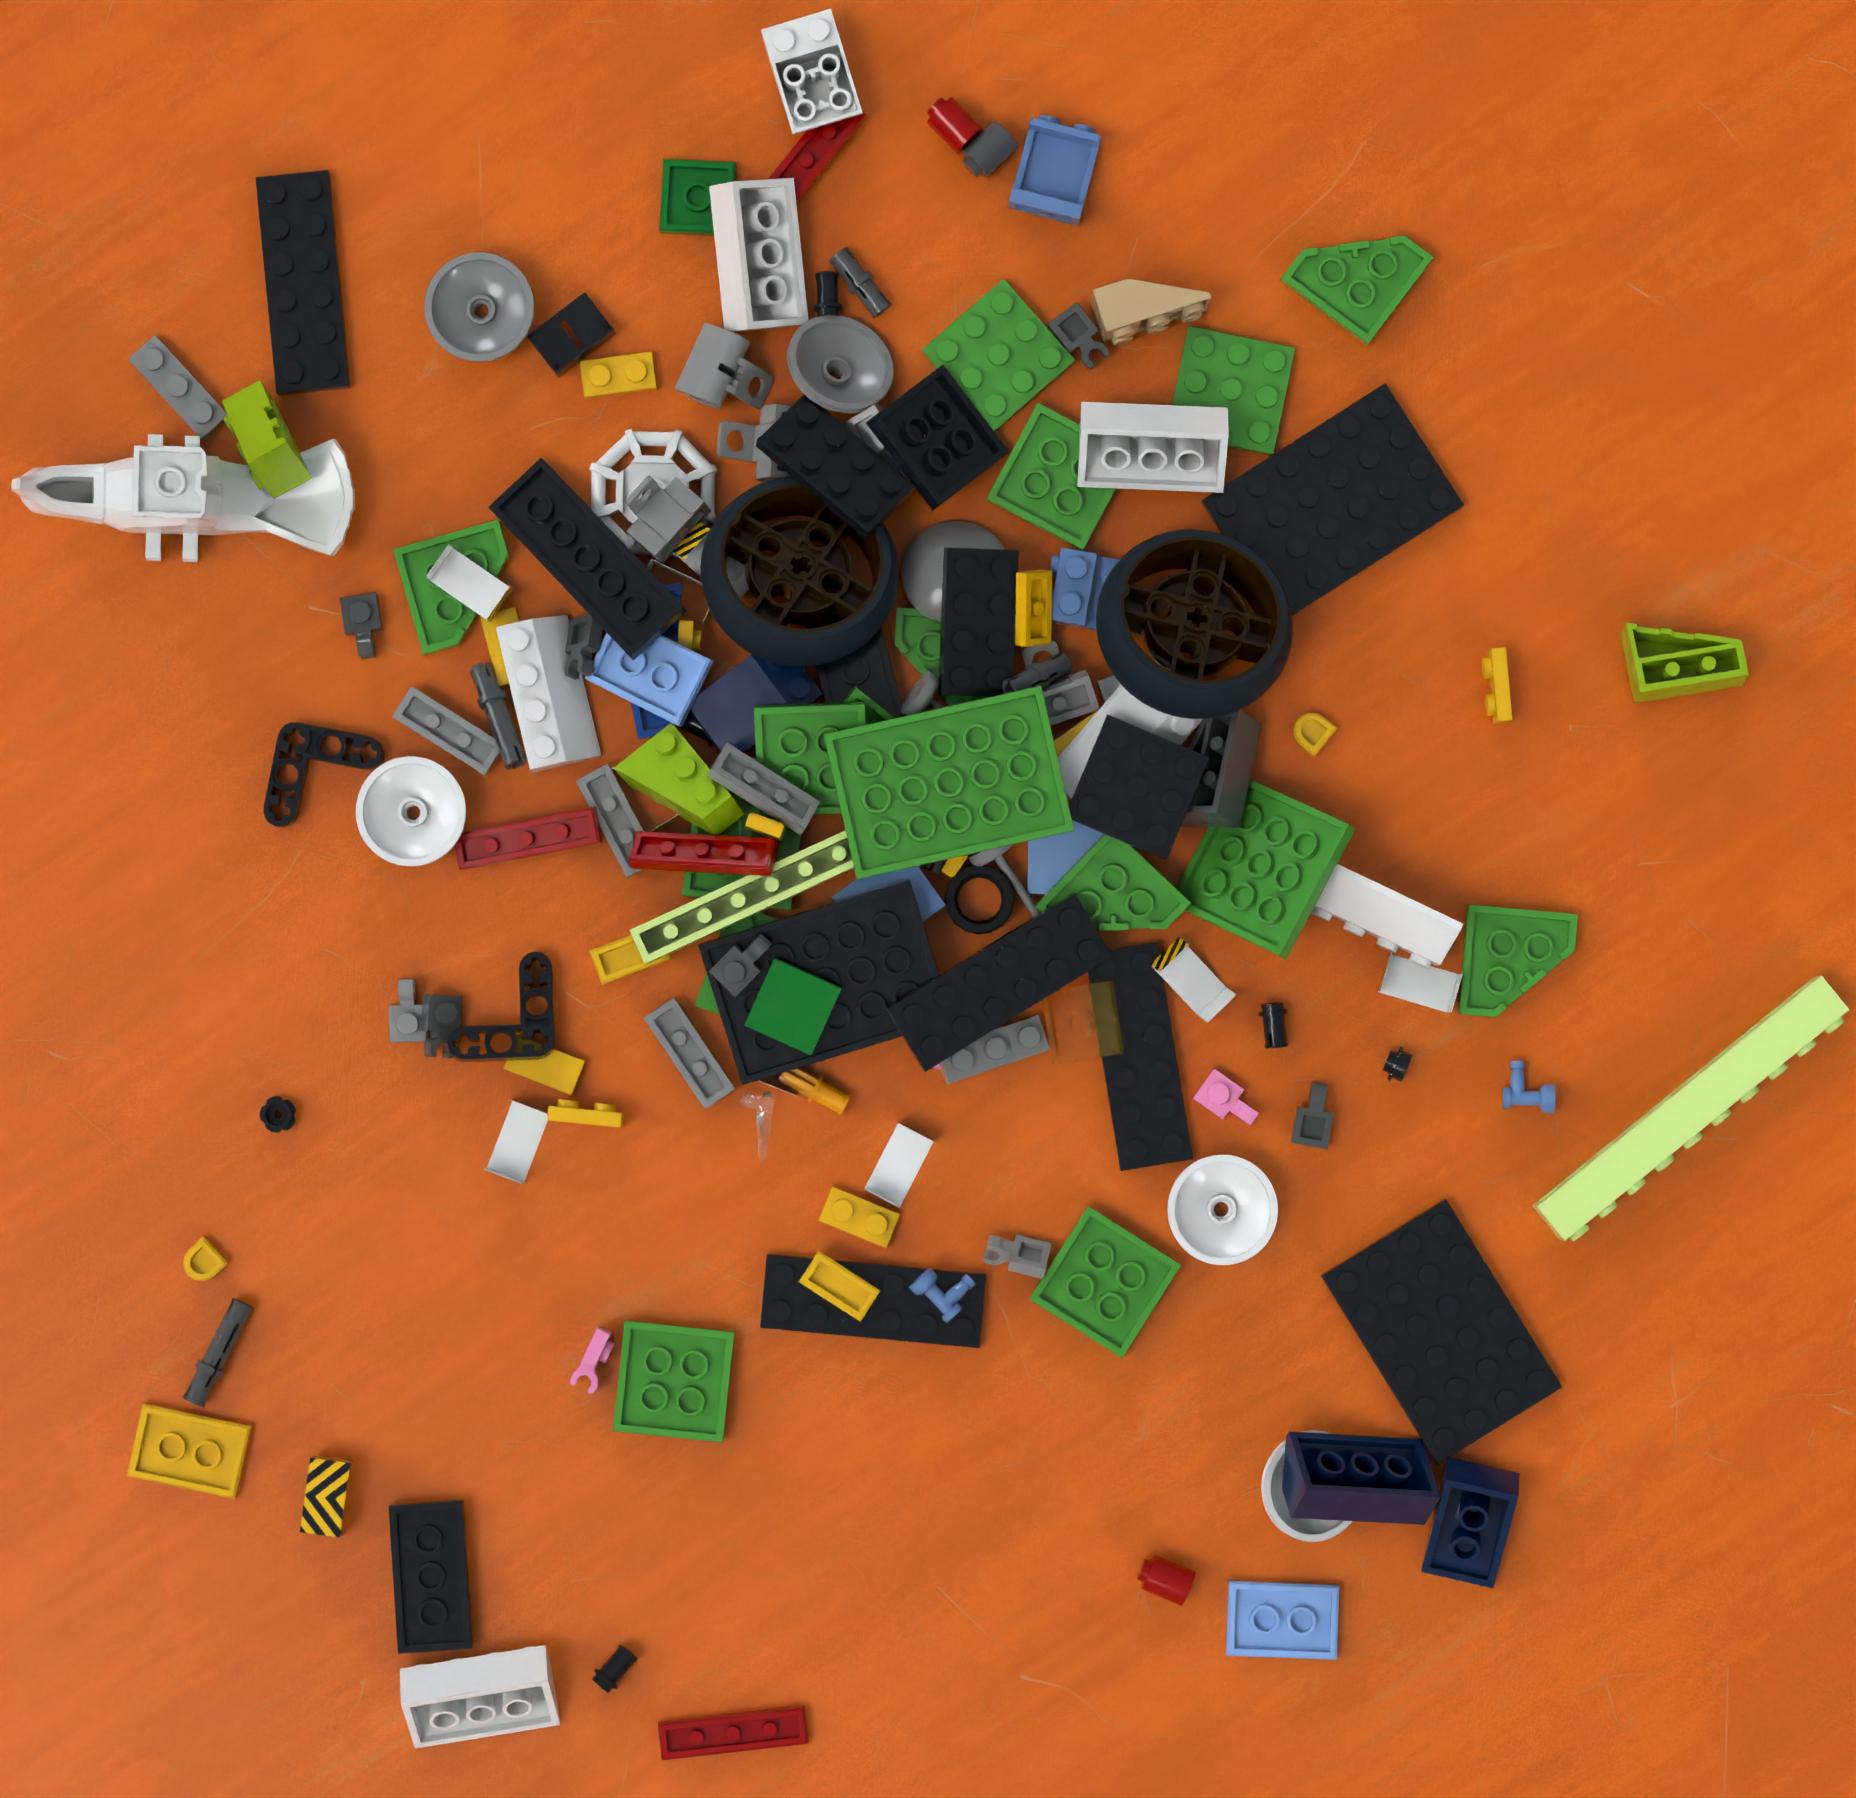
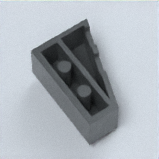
(1225, 781)

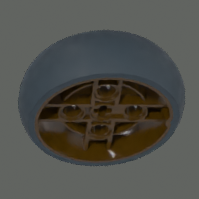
(1216, 567)
(764, 628)

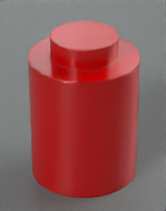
(953, 124)
(1166, 1579)

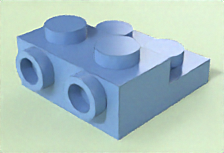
(1078, 586)

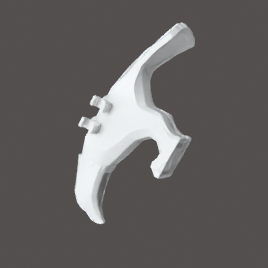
(196, 495)

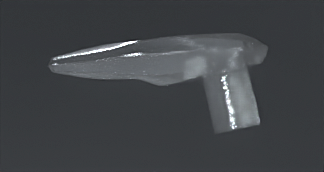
(764, 1108)

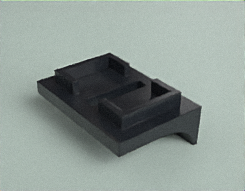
(587, 325)

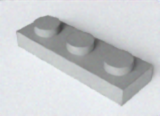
(178, 387)
(447, 730)
(763, 788)
(613, 812)
(996, 1049)
(689, 1053)

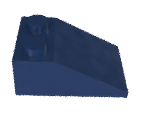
(728, 704)
(1471, 1522)

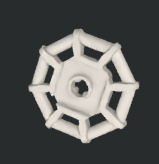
(660, 468)

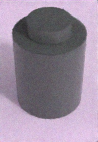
(988, 150)

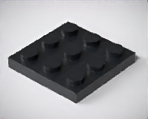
(937, 437)
(1137, 787)

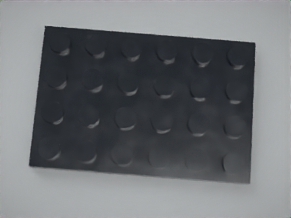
(1337, 498)
(863, 943)
(1441, 1331)

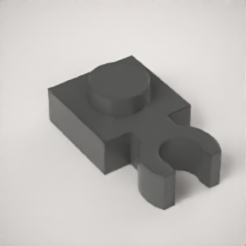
(1075, 332)
(582, 640)
(440, 1016)

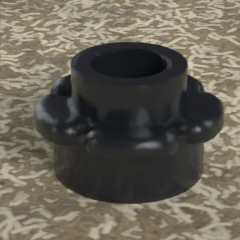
(1397, 1064)
(275, 1104)

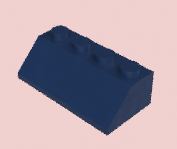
(1358, 1478)

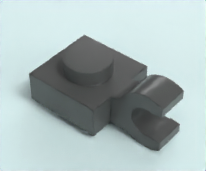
(361, 618)
(738, 967)
(1312, 1124)

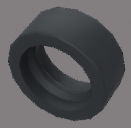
(1002, 914)

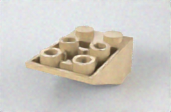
(1141, 306)

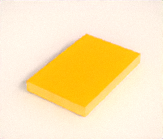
(189, 1450)

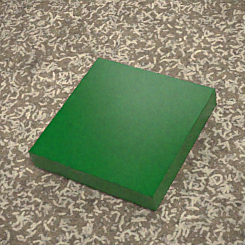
(687, 194)
(793, 1006)

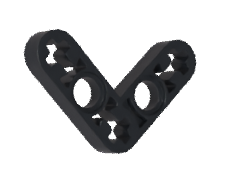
(311, 750)
(529, 1023)

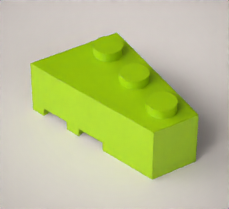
(265, 440)
(1679, 663)
(678, 778)

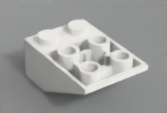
(811, 71)

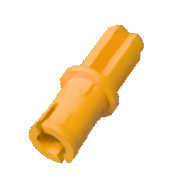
(815, 1089)

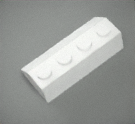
(758, 254)
(1152, 447)
(547, 703)
(1130, 710)
(1387, 916)
(479, 1696)

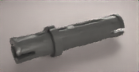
(493, 703)
(217, 1353)

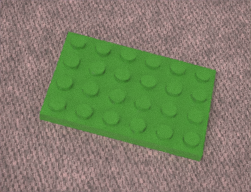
(948, 782)

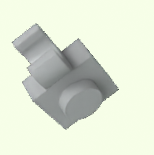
(406, 1017)
(1024, 1255)

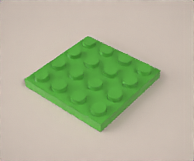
(1267, 872)

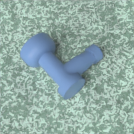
(1518, 1096)
(947, 1302)

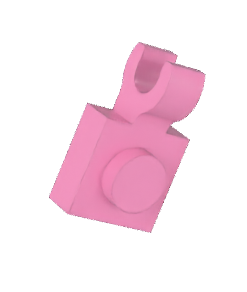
(1221, 1096)
(598, 1350)

